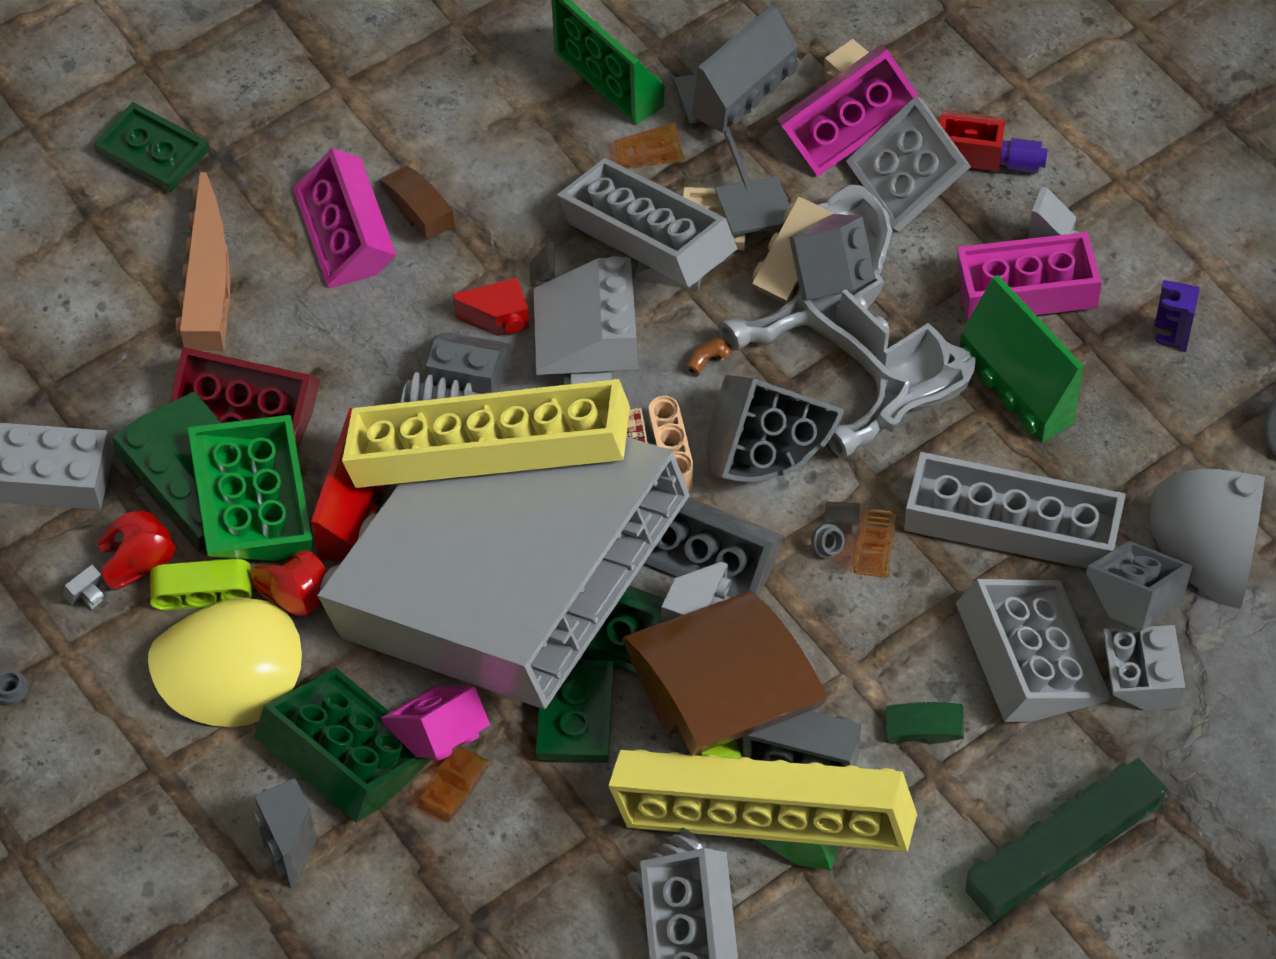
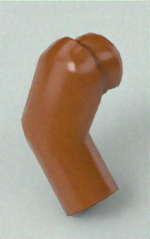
(703, 352)

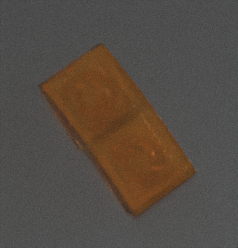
(454, 784)

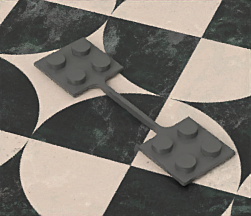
(749, 203)

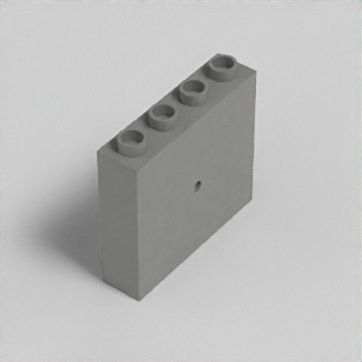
(504, 569)

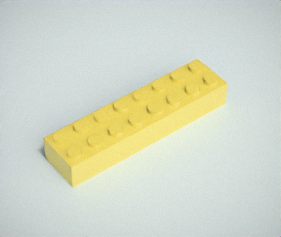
(487, 433)
(764, 799)

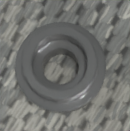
(835, 543)
(12, 678)

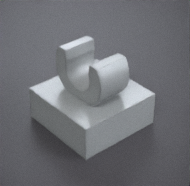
(84, 587)

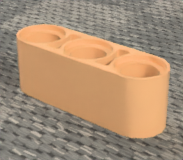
(671, 431)

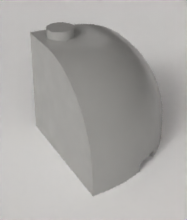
(1210, 524)

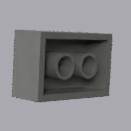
(807, 740)

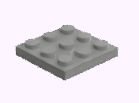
(908, 163)

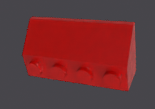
(342, 506)

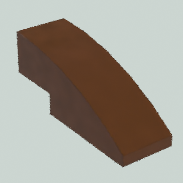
(418, 201)

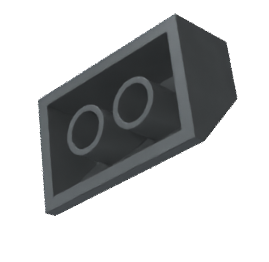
(1138, 584)

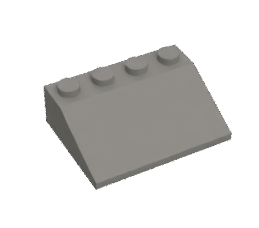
(587, 319)
(1031, 648)

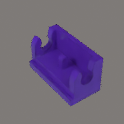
(1176, 313)

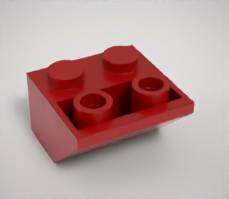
(976, 137)

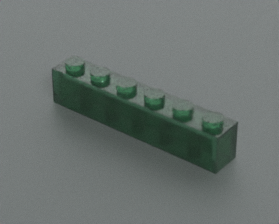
(1064, 839)

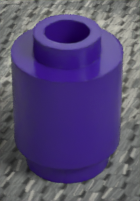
(1023, 155)

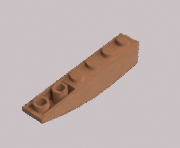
(206, 275)

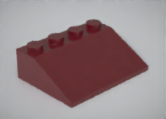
(246, 389)

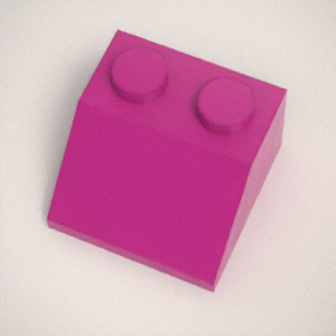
(438, 720)

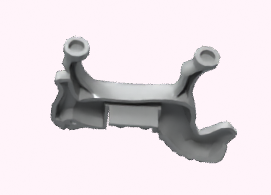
(906, 374)

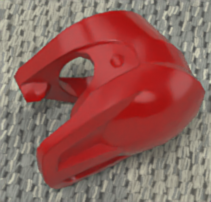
(143, 547)
(291, 585)

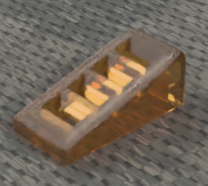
(661, 155)
(873, 561)

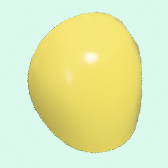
(227, 661)

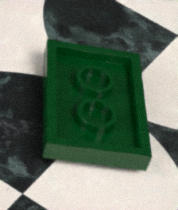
(151, 146)
(579, 716)

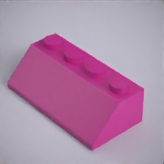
(848, 109)
(343, 219)
(1045, 272)

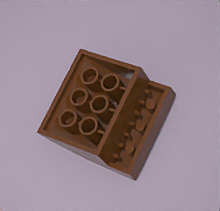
(723, 672)

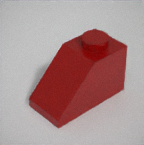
(494, 307)

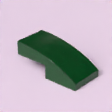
(929, 720)

